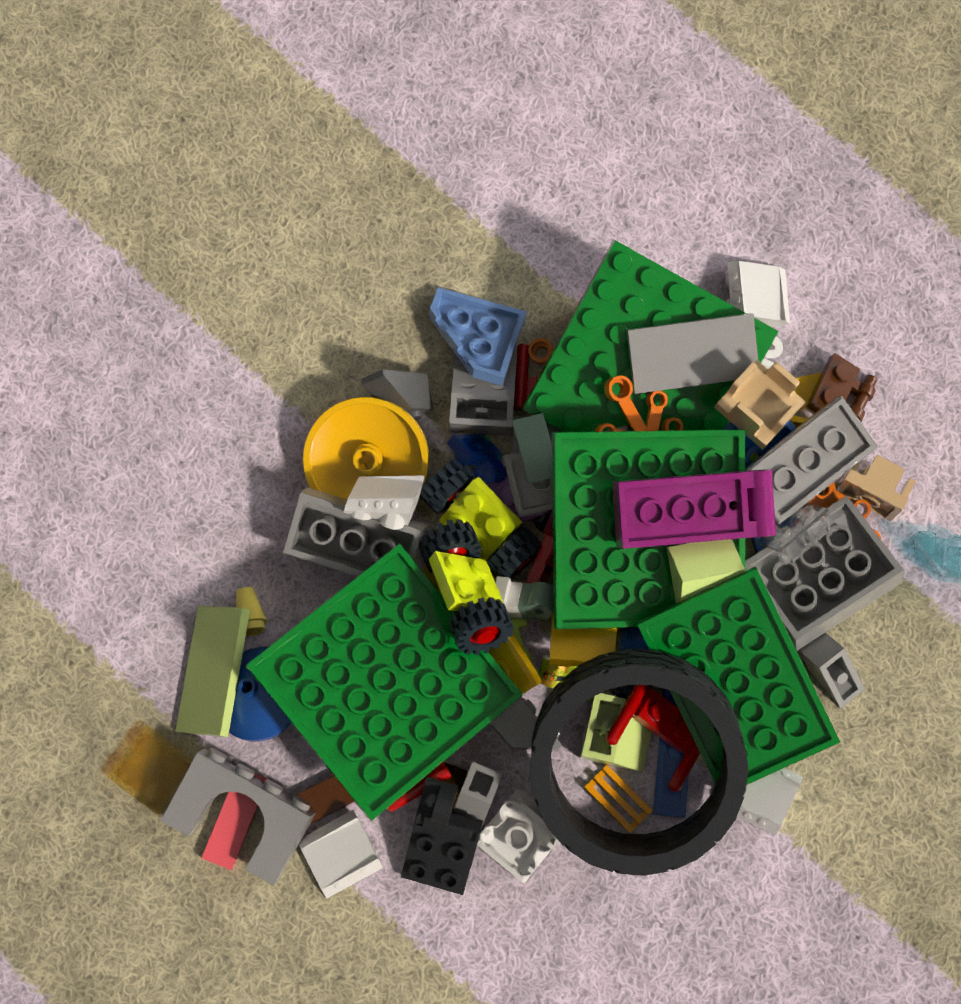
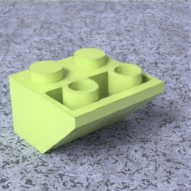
(632, 746)

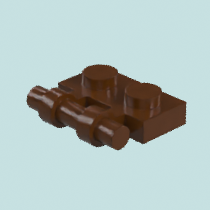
(839, 380)

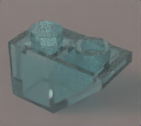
(938, 555)

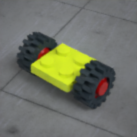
(487, 515)
(466, 587)

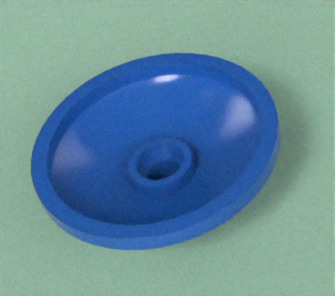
(255, 713)

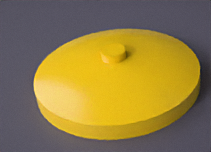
(363, 440)

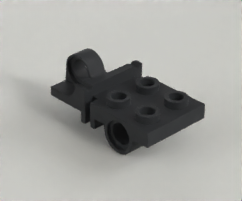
(441, 841)

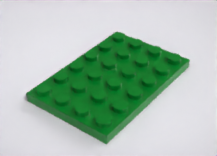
(747, 652)

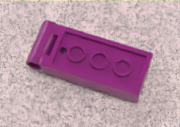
(693, 508)

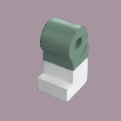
(526, 599)

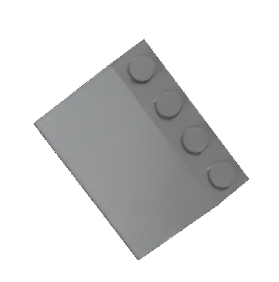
(831, 578)

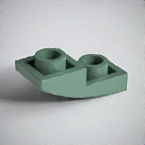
(534, 447)

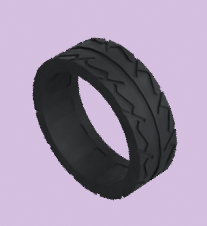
(656, 850)

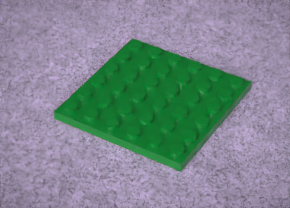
(625, 295)
(591, 576)
(382, 682)

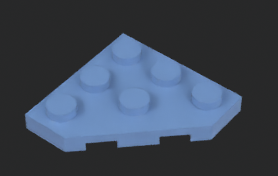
(478, 332)

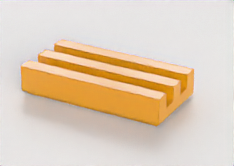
(638, 818)

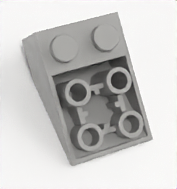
(482, 405)

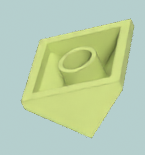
(702, 566)

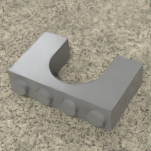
(283, 816)

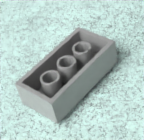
(339, 540)

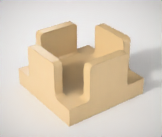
(761, 401)
(878, 487)

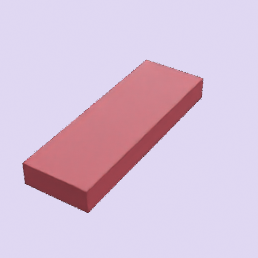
(231, 829)

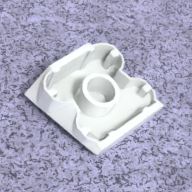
(759, 291)
(385, 499)
(769, 800)
(517, 836)
(340, 854)

